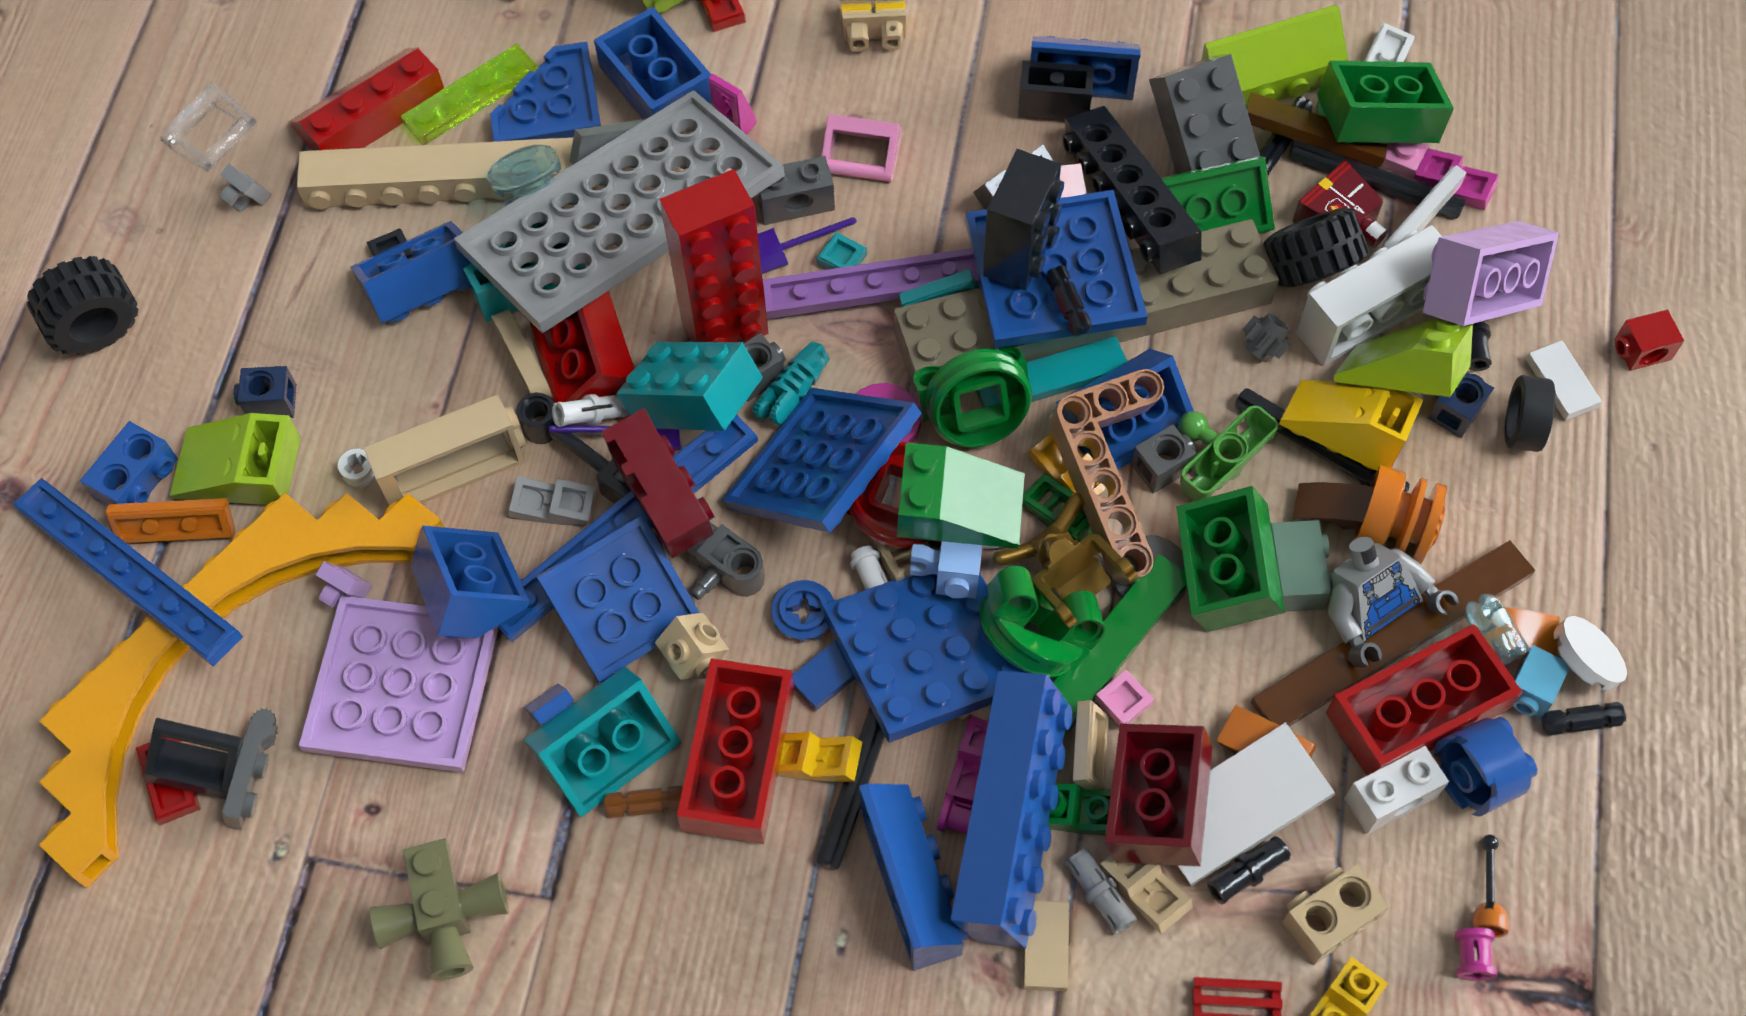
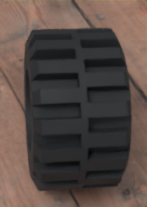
(1316, 247)
(82, 305)

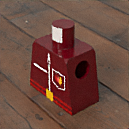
(1345, 190)

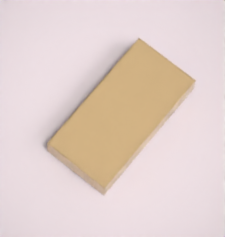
(1090, 746)
(1048, 948)

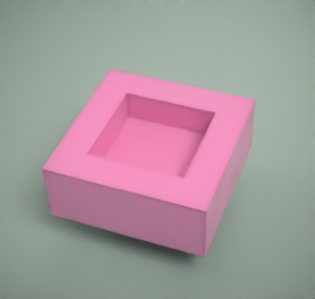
(1404, 158)
(1124, 699)

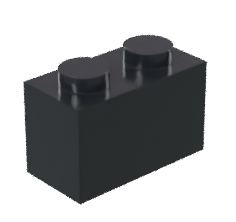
(1055, 89)

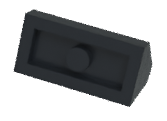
(188, 765)

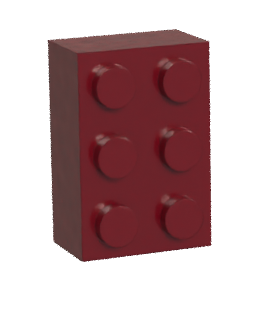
(1159, 794)

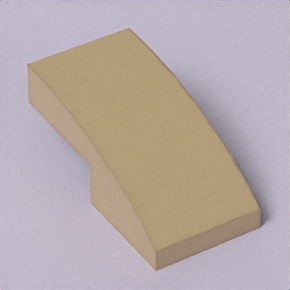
(1149, 892)

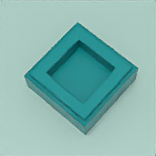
(841, 253)

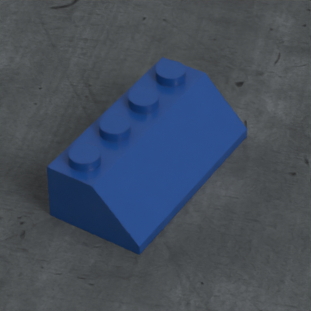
(910, 873)

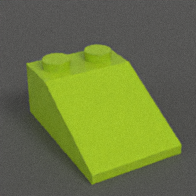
(1416, 359)

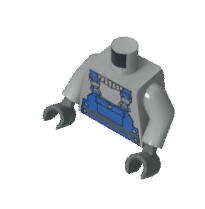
(1375, 591)

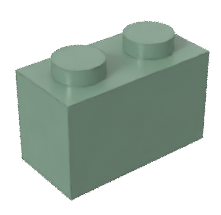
(1302, 565)

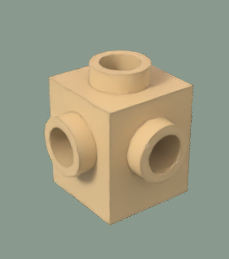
(690, 644)

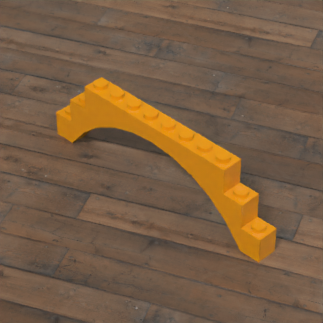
(107, 704)

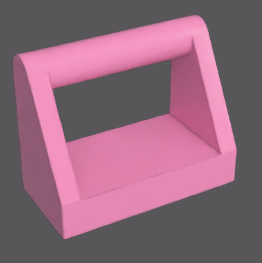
(862, 128)

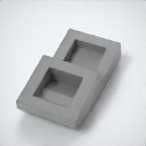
(551, 503)

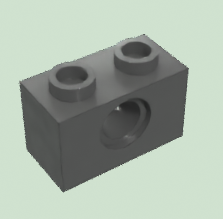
(800, 193)

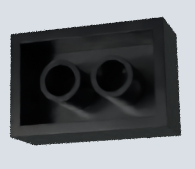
(1023, 220)

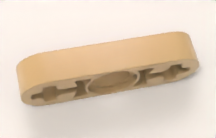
(520, 353)

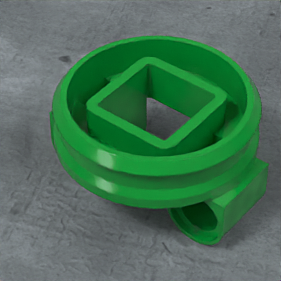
(939, 391)
(1015, 601)

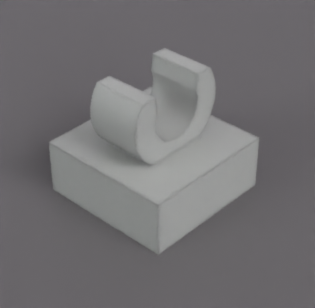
(242, 189)

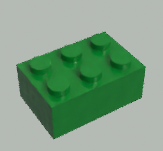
(1384, 102)
(1230, 559)

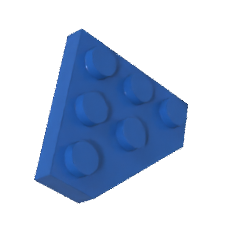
(551, 99)

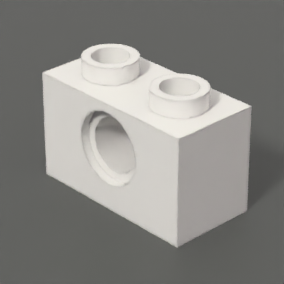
(1396, 790)

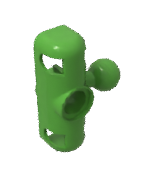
(1210, 466)

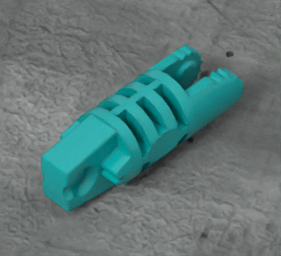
(792, 384)

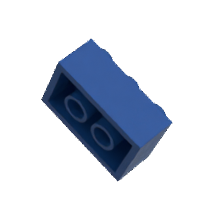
(650, 63)

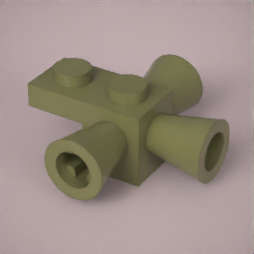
(438, 909)

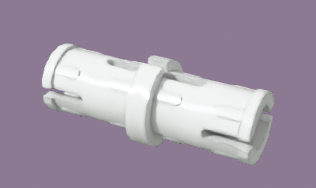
(572, 411)

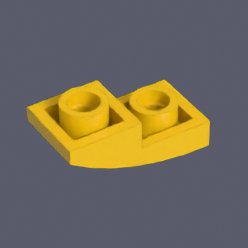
(1351, 992)

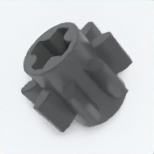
(1266, 337)

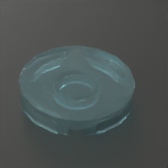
(524, 170)

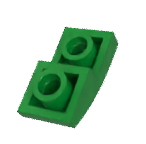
(1080, 810)

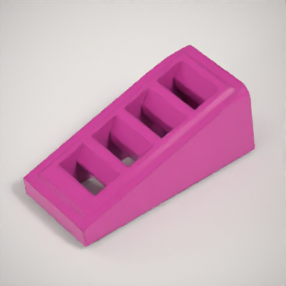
(731, 103)

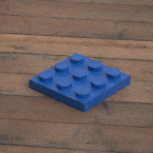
(616, 596)

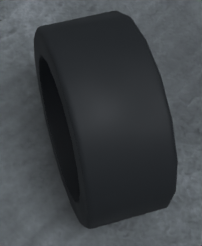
(1530, 413)

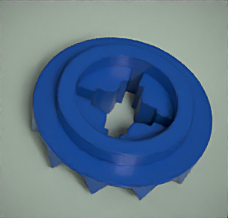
(790, 599)

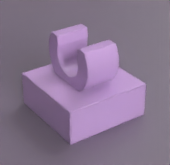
(340, 583)

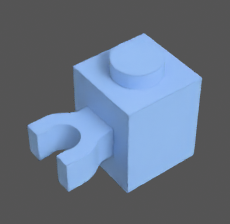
(954, 564)

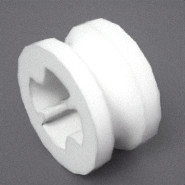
(349, 476)

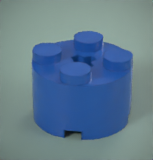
(1485, 765)

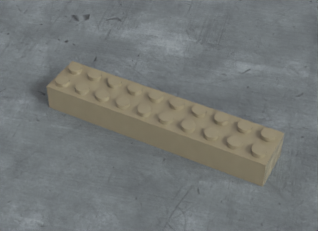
(1227, 280)

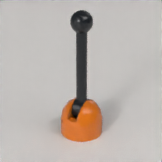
(1491, 914)

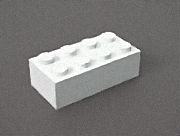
(1368, 297)

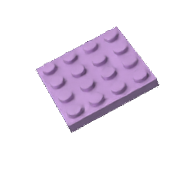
(396, 688)

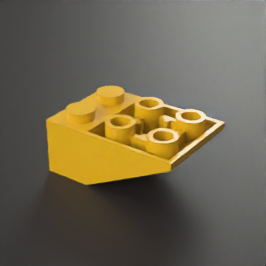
(1353, 419)

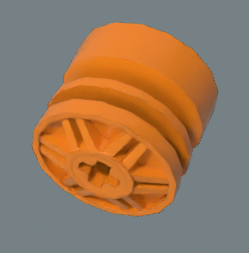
(1403, 514)

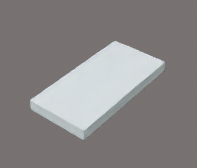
(1256, 797)

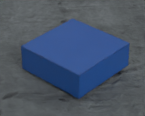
(549, 704)

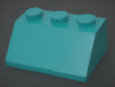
(603, 740)

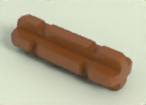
(642, 801)

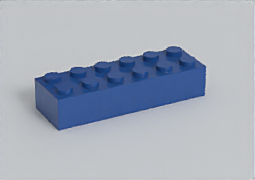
(1012, 810)

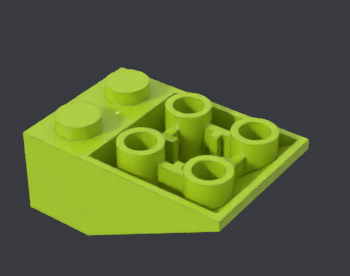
(237, 459)

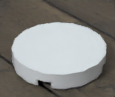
(1590, 653)

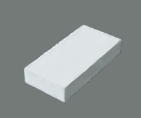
(1572, 388)

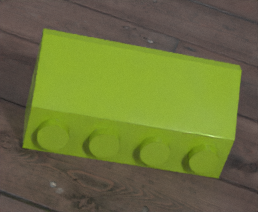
(1286, 55)

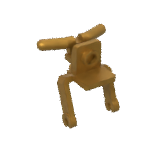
(1065, 562)

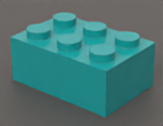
(691, 384)

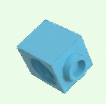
(1540, 680)

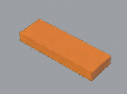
(171, 520)

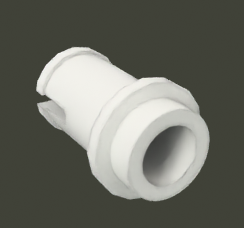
(868, 567)

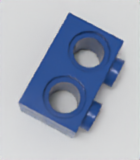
(123, 464)

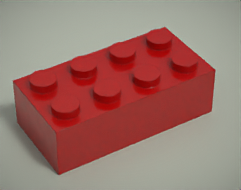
(1423, 699)
(736, 751)

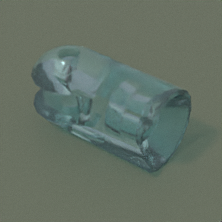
(1497, 627)

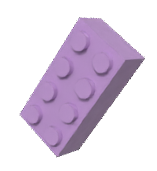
(1489, 272)

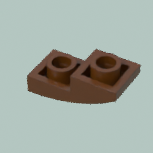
(1332, 503)

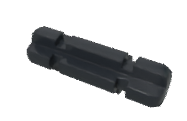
(1069, 300)
(1583, 718)

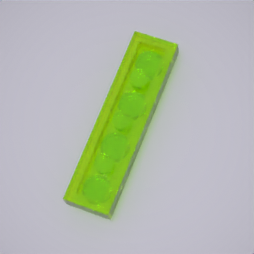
(468, 95)

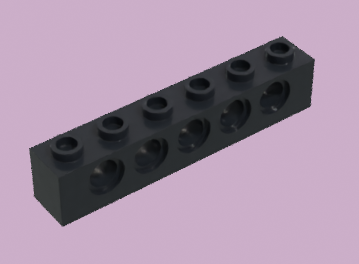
(1144, 201)

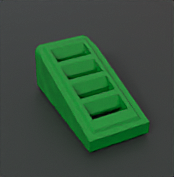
(1080, 526)

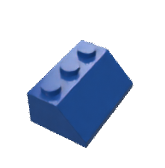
(1113, 62)
(402, 283)
(1167, 411)
(466, 580)

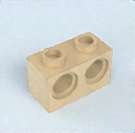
(1339, 919)

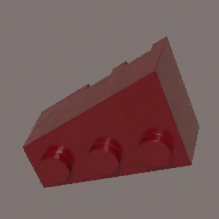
(658, 483)

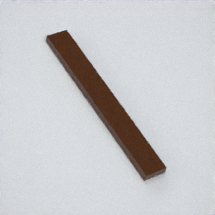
(1333, 672)

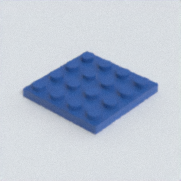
(1099, 265)
(822, 458)
(916, 653)

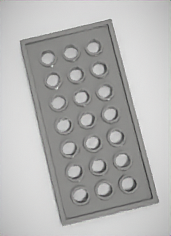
(595, 207)

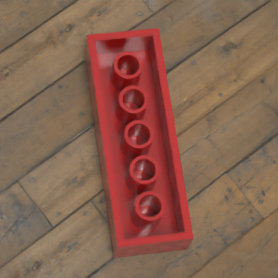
(716, 260)

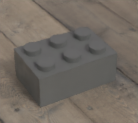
(1204, 114)

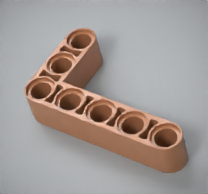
(1102, 467)

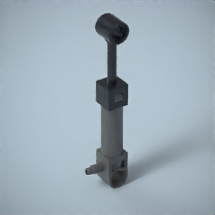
(716, 555)

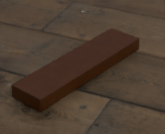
(1309, 129)

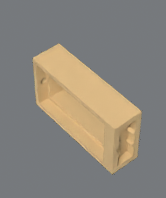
(448, 451)

